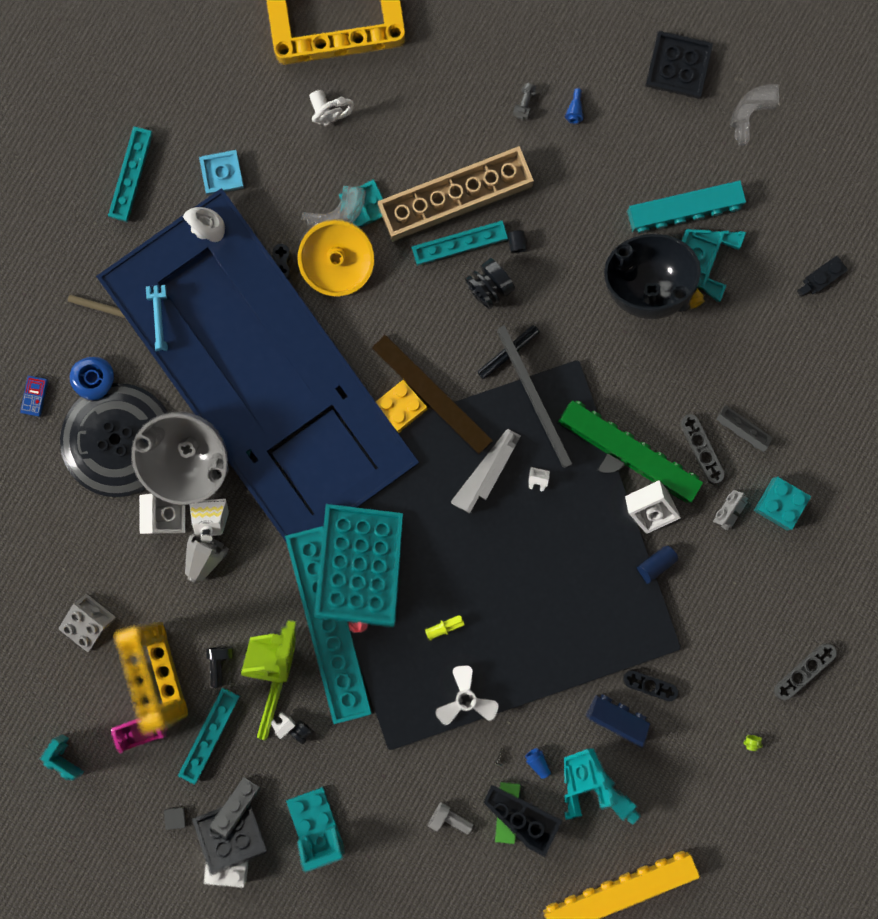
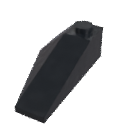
(528, 822)

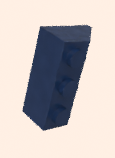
(618, 719)

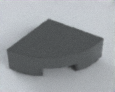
(610, 464)

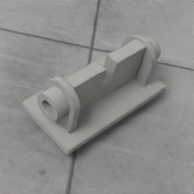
(734, 502)

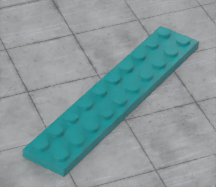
(329, 637)

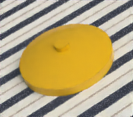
(336, 257)

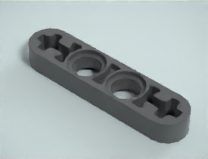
(699, 450)
(806, 673)

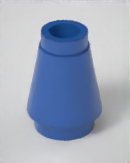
(538, 763)

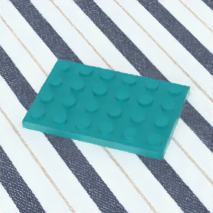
(359, 565)

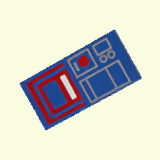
(34, 396)

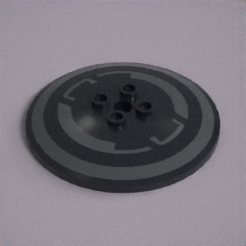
(88, 434)

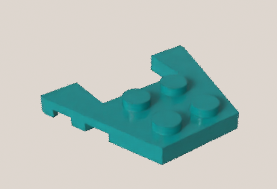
(706, 245)
(582, 775)

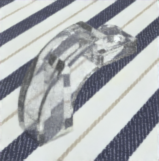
(758, 98)
(348, 209)

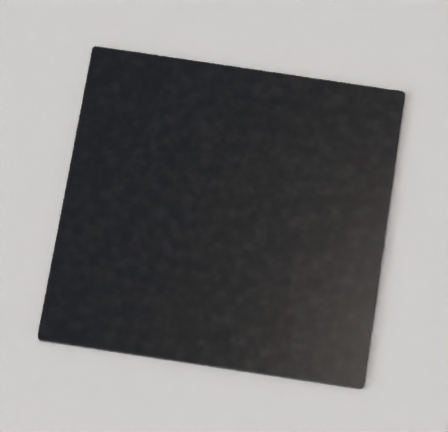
(530, 571)

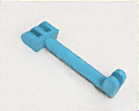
(160, 344)

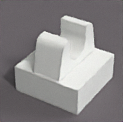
(539, 477)
(284, 727)

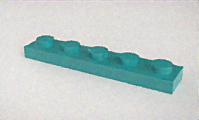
(130, 174)
(459, 243)
(208, 735)

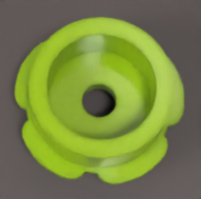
(753, 742)

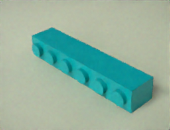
(686, 206)

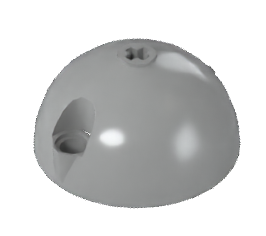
(172, 468)

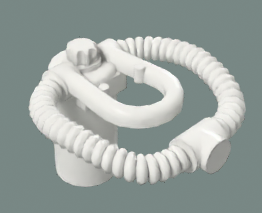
(322, 108)

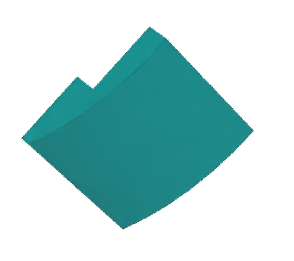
(370, 210)

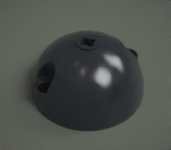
(661, 275)

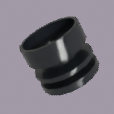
(487, 285)

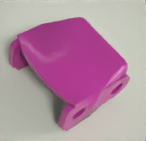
(131, 735)

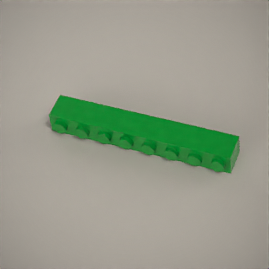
(629, 451)

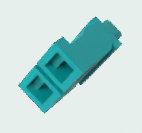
(625, 806)

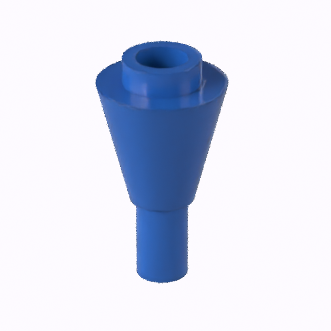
(574, 113)

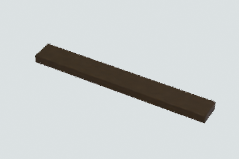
(432, 395)

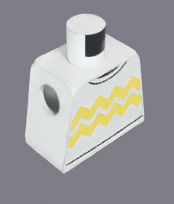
(209, 518)

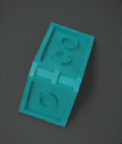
(316, 828)

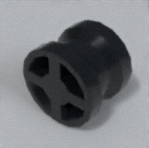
(301, 732)

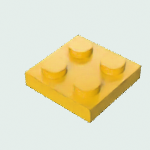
(401, 406)

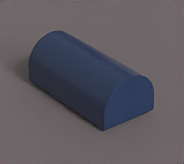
(657, 563)

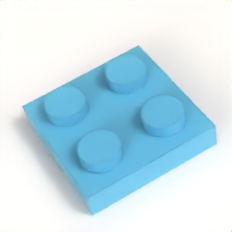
(221, 171)

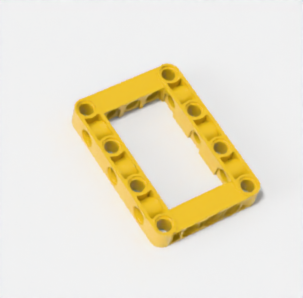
(337, 42)
(174, 707)

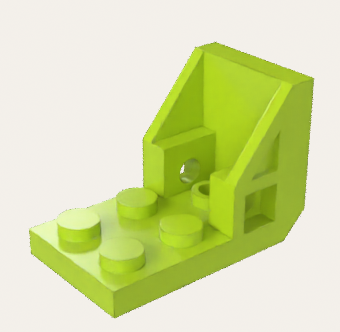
(271, 655)

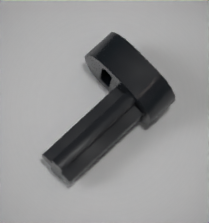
(215, 655)

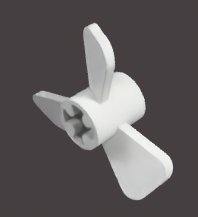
(485, 707)

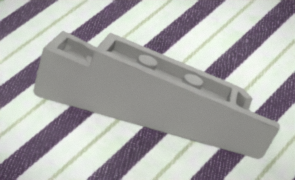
(487, 472)

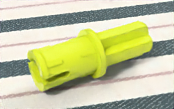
(444, 627)

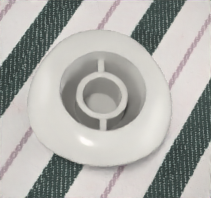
(205, 223)

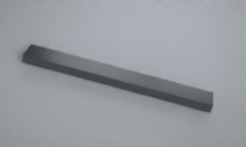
(534, 397)

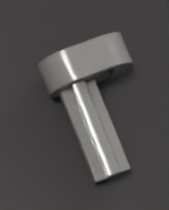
(443, 814)

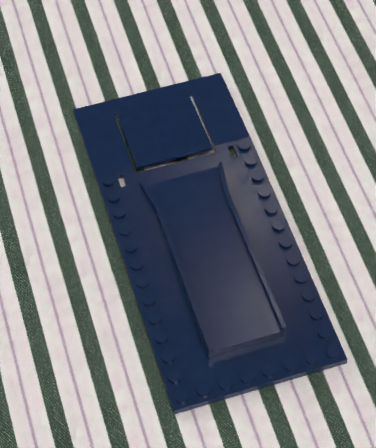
(258, 369)

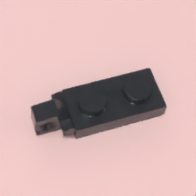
(823, 276)

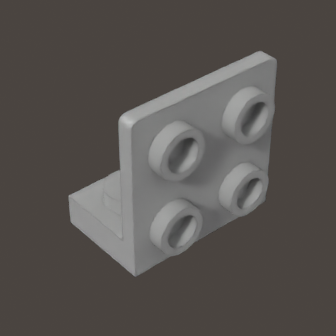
(86, 622)

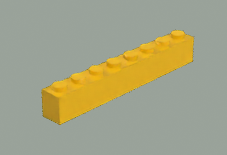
(626, 890)

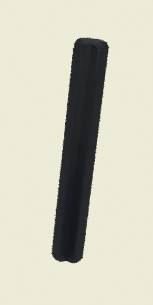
(501, 357)

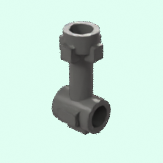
(521, 111)

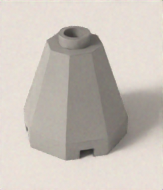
(202, 557)

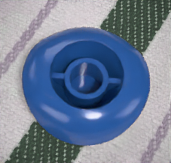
(91, 377)

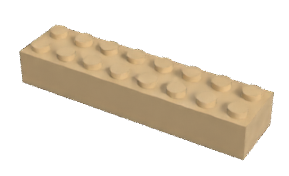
(455, 193)

